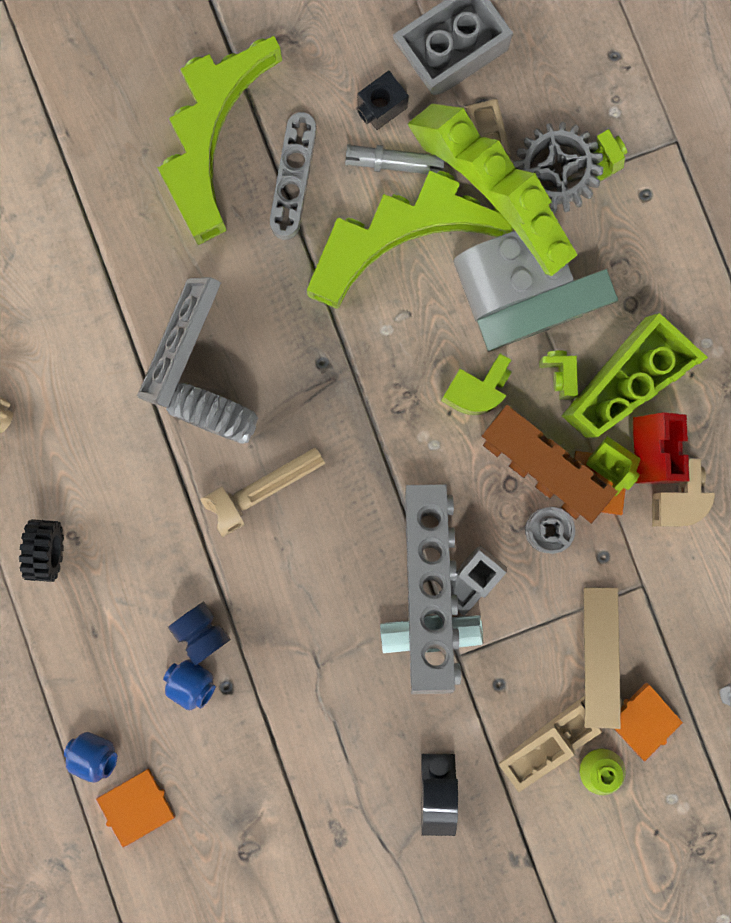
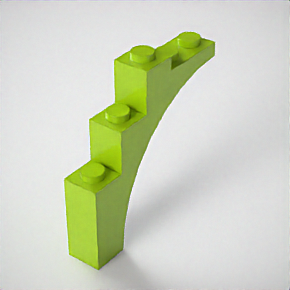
(198, 128)
(513, 192)
(396, 221)

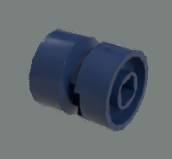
(199, 633)

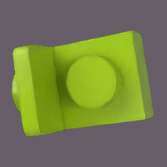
(566, 379)

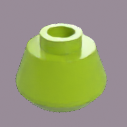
(596, 765)

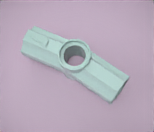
(396, 634)

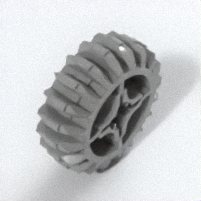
(572, 163)
(212, 413)

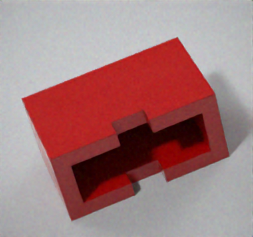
(660, 448)

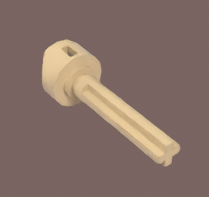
(230, 507)

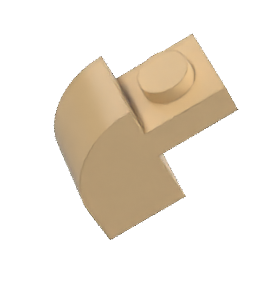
(687, 505)

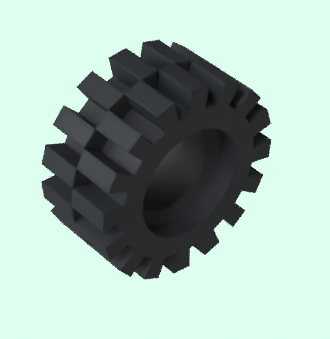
(41, 550)

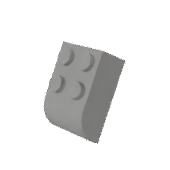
(453, 41)
(503, 274)

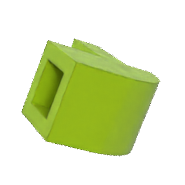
(476, 396)

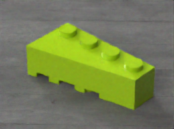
(634, 374)

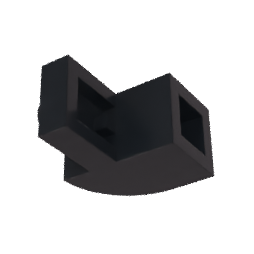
(439, 795)

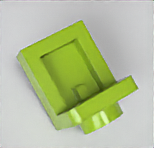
(613, 154)
(615, 464)

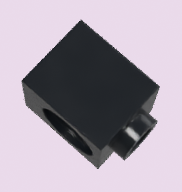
(386, 88)

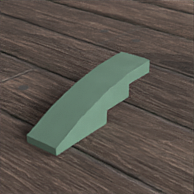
(547, 310)

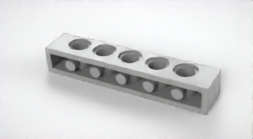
(420, 502)

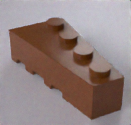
(549, 464)

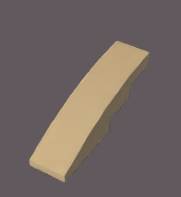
(601, 658)
(549, 746)

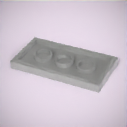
(178, 340)

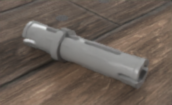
(392, 159)

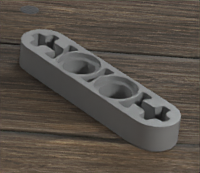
(295, 176)

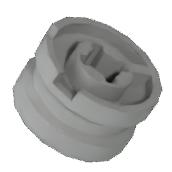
(536, 532)

